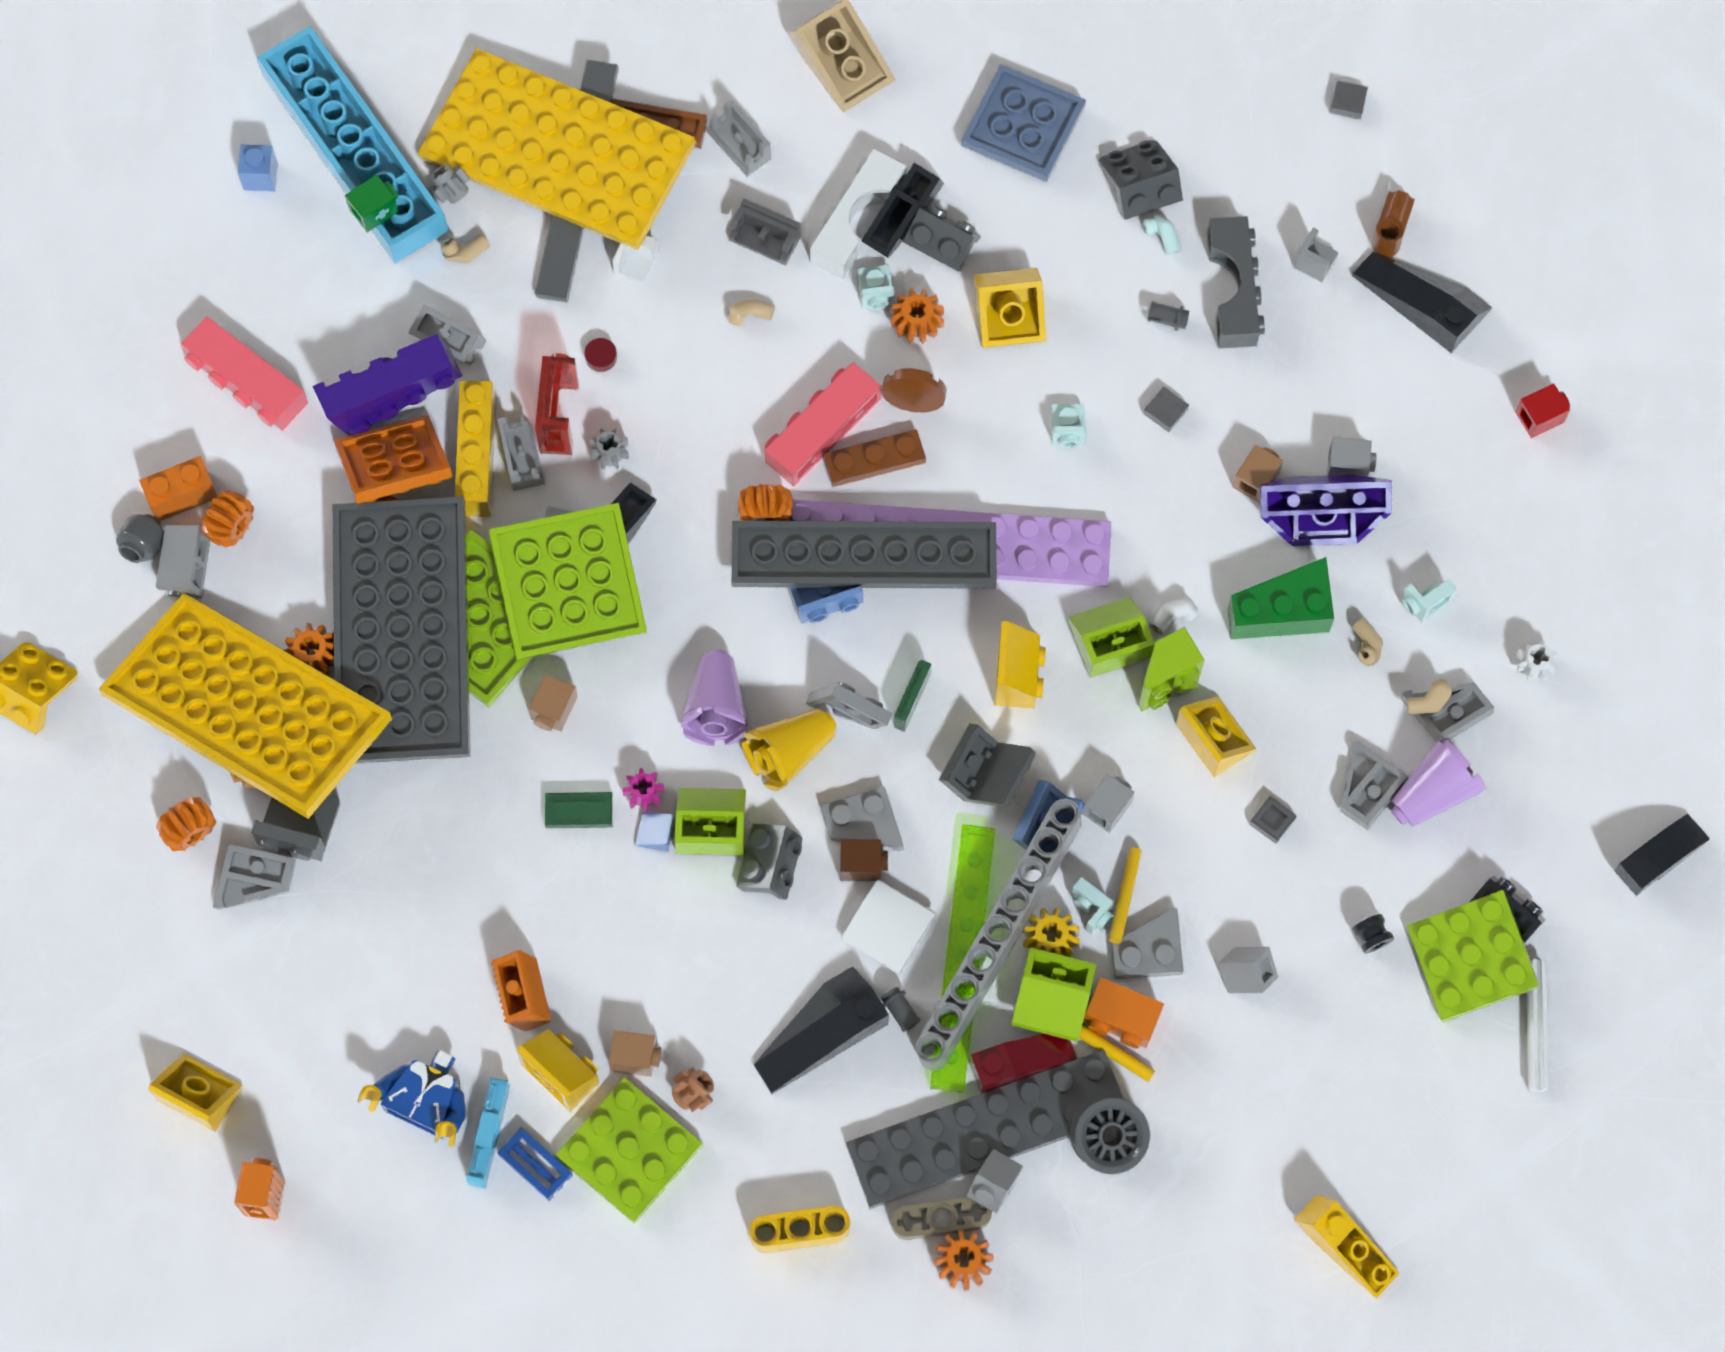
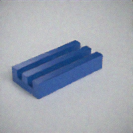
(556, 1184)

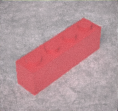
(244, 374)
(822, 423)

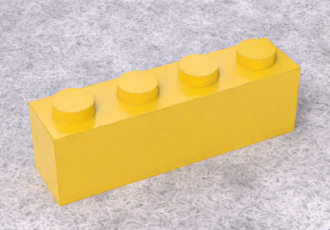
(475, 446)

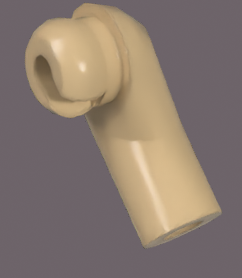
(461, 252)
(749, 307)
(1371, 642)
(1433, 700)

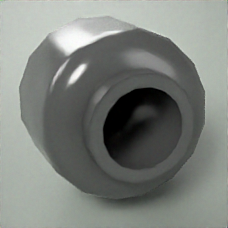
(140, 538)

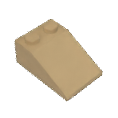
(842, 55)

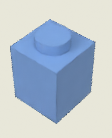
(257, 167)

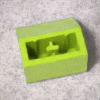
(1112, 636)
(1172, 669)
(710, 821)
(1053, 994)

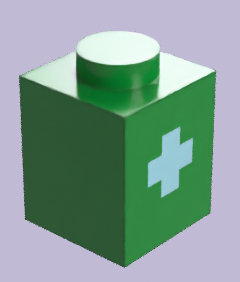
(372, 202)

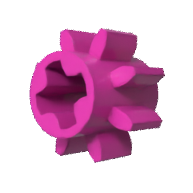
(643, 779)

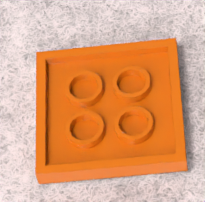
(393, 459)

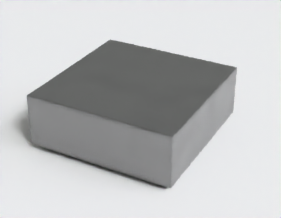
(1349, 99)
(1166, 409)
(1273, 820)

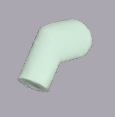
(1165, 230)

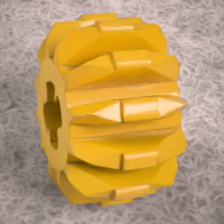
(1064, 933)

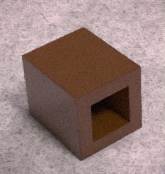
(862, 860)

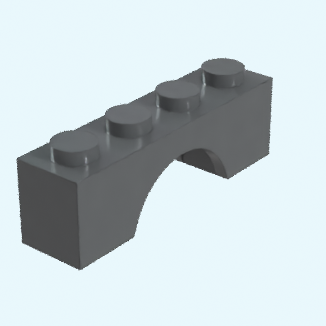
(1230, 247)

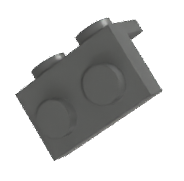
(941, 237)
(770, 860)

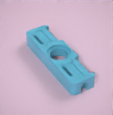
(488, 1133)

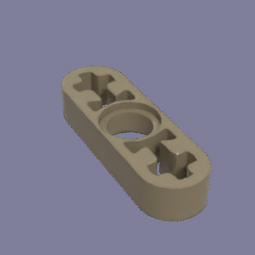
(914, 1214)

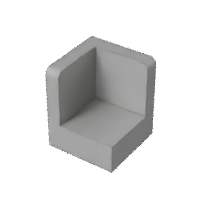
(1315, 258)
(1248, 970)

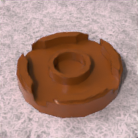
(913, 390)

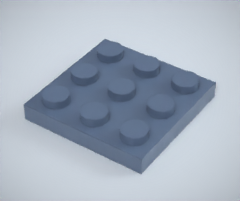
(1023, 122)

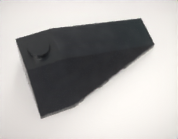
(1430, 302)
(829, 1023)

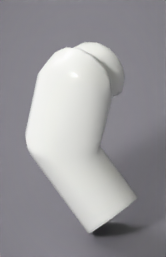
(1171, 610)

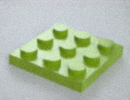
(1473, 956)
(629, 1150)

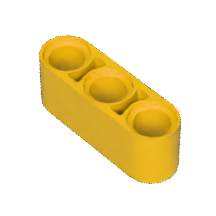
(814, 1218)

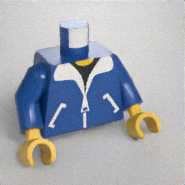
(422, 1096)

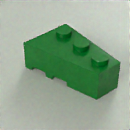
(1284, 605)

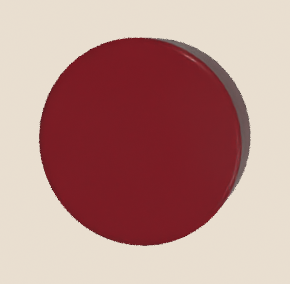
(600, 354)

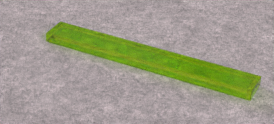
(965, 924)

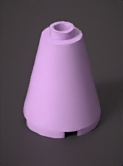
(715, 702)
(1436, 785)

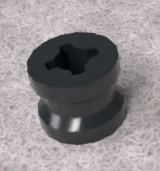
(1373, 933)

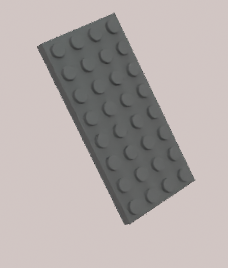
(405, 622)

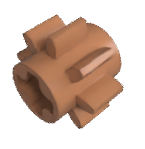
(692, 1089)

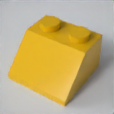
(1010, 307)
(1018, 667)
(558, 1069)

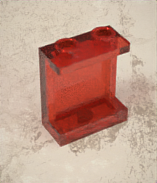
(554, 432)

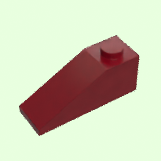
(1019, 1060)

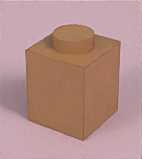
(1258, 468)
(552, 703)
(634, 1053)

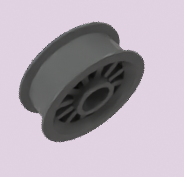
(1140, 1133)

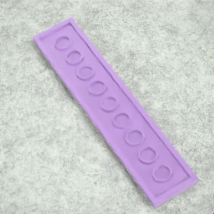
(1025, 545)

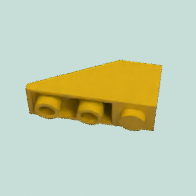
(1346, 1244)

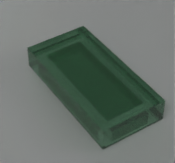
(912, 695)
(579, 810)

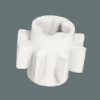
(1531, 669)

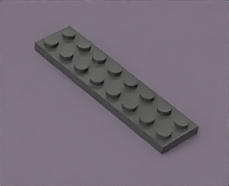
(864, 554)
(963, 1134)

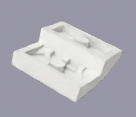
(888, 926)

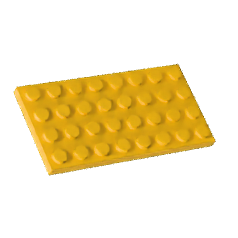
(557, 148)
(246, 705)

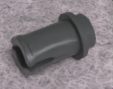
(1168, 315)
(900, 1009)

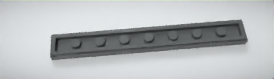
(563, 236)

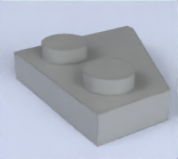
(850, 705)
(1369, 786)
(863, 817)
(252, 876)

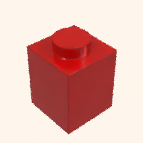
(1543, 410)

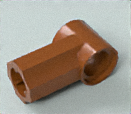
(1392, 223)

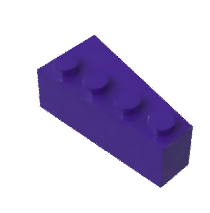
(388, 385)

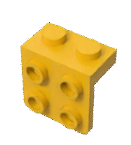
(29, 683)

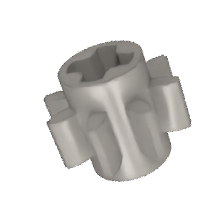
(449, 183)
(613, 455)

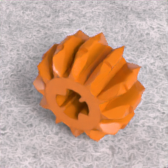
(917, 326)
(765, 503)
(227, 518)
(313, 639)
(186, 824)
(974, 1267)

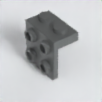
(1142, 178)
(986, 769)
(294, 833)

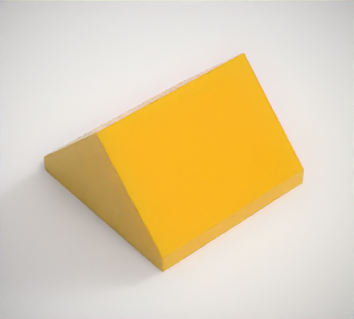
(1214, 734)
(196, 1091)

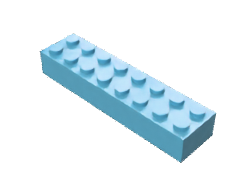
(350, 138)

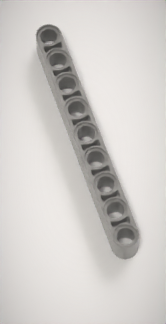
(995, 949)

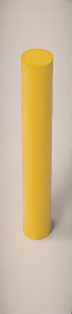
(1125, 895)
(1116, 1054)

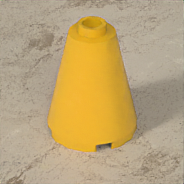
(787, 746)

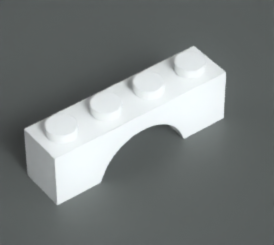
(836, 244)

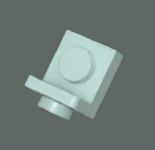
(875, 287)
(1068, 425)
(1430, 601)
(1091, 899)

